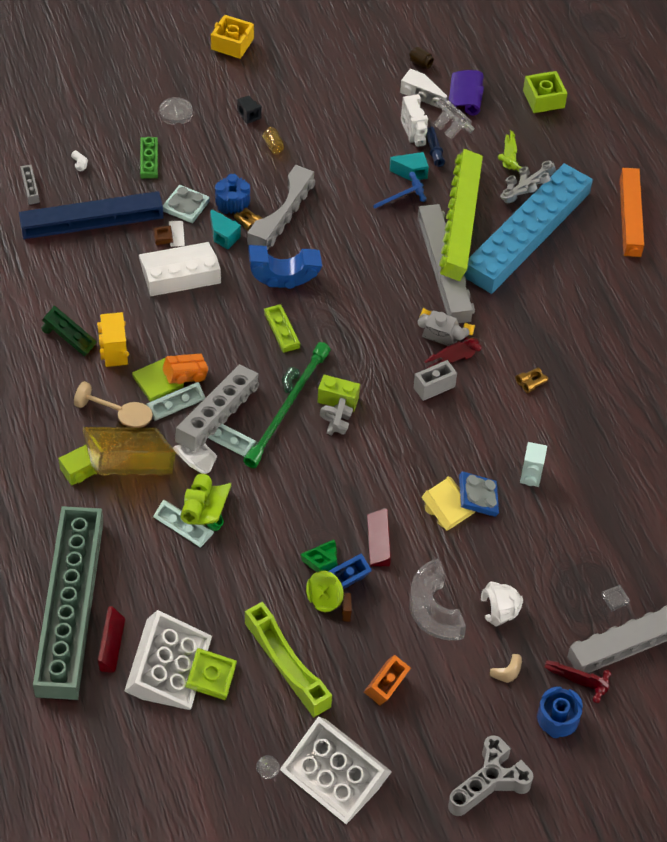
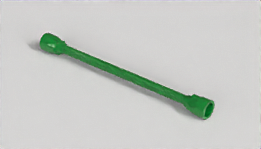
(254, 455)

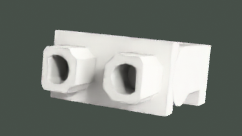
(414, 120)

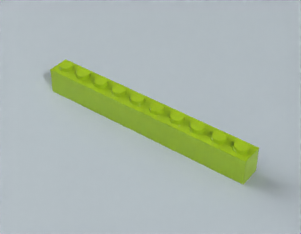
(461, 215)

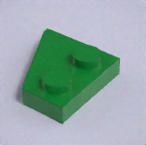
(321, 557)

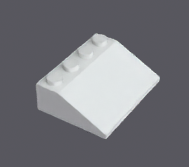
(180, 268)
(165, 661)
(335, 770)

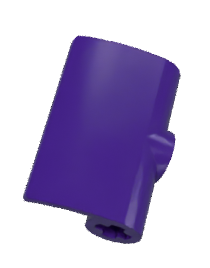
(467, 90)

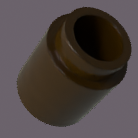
(421, 57)

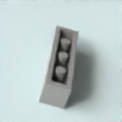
(30, 184)

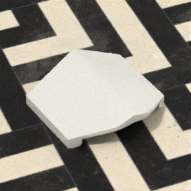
(200, 460)

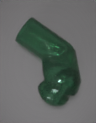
(287, 378)

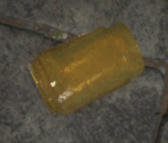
(273, 140)

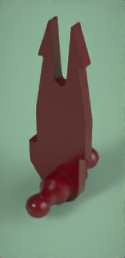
(456, 351)
(600, 684)

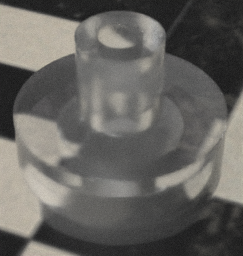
(267, 767)

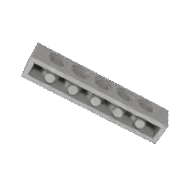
(216, 408)

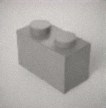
(435, 380)

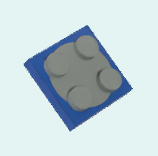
(478, 494)

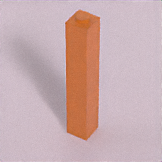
(631, 212)

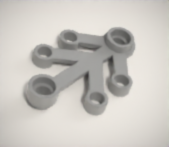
(510, 194)

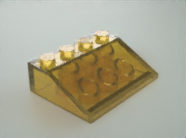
(128, 451)

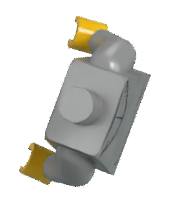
(443, 327)

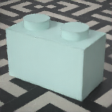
(533, 464)

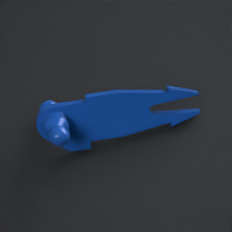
(417, 187)

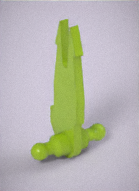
(510, 151)

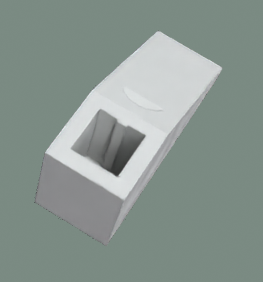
(419, 83)

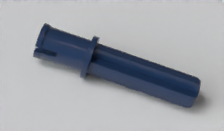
(436, 151)

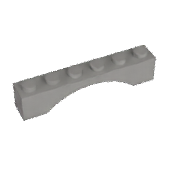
(267, 229)

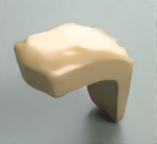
(509, 673)

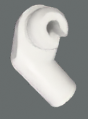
(81, 160)

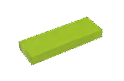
(282, 328)

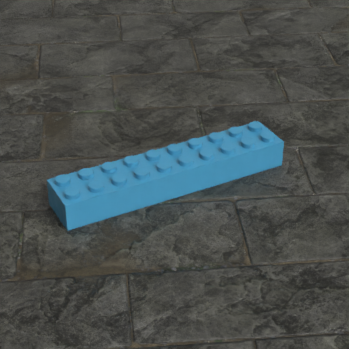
(527, 228)

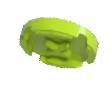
(324, 591)

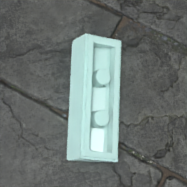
(176, 401)
(232, 440)
(170, 516)

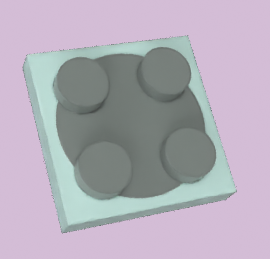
(186, 203)

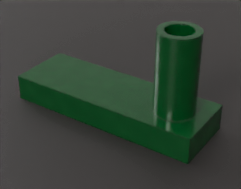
(57, 321)

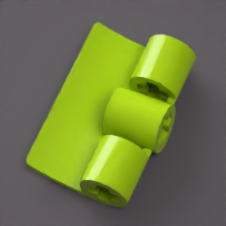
(203, 501)

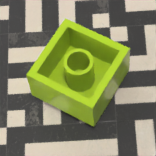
(545, 92)

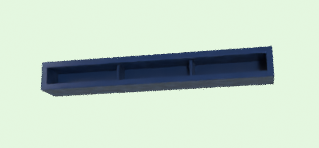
(91, 215)

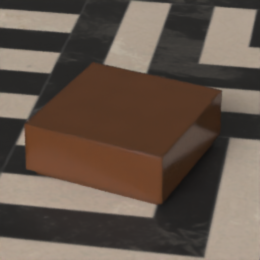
(163, 235)
(346, 607)

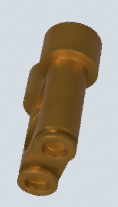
(247, 223)
(525, 379)

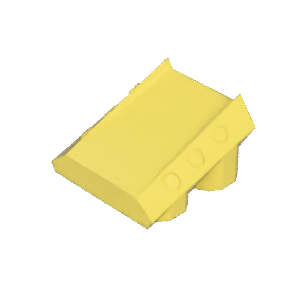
(445, 504)

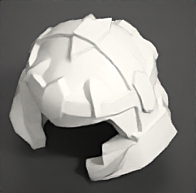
(504, 602)

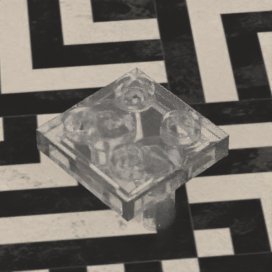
(449, 112)

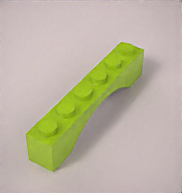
(305, 684)

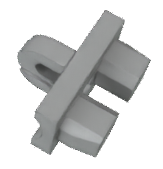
(338, 411)

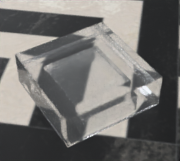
(615, 597)

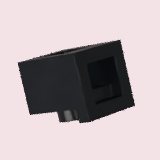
(249, 109)

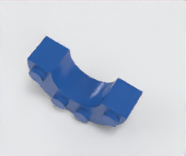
(284, 272)

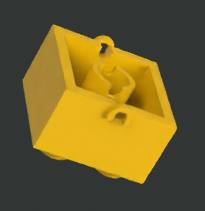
(232, 36)
(113, 339)

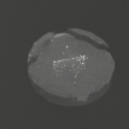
(175, 110)

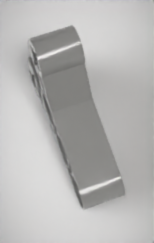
(516, 778)

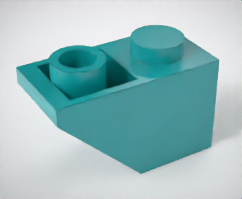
(404, 164)
(224, 230)

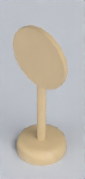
(130, 414)

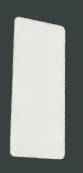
(177, 233)

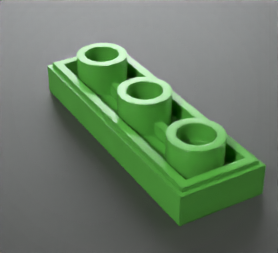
(148, 157)

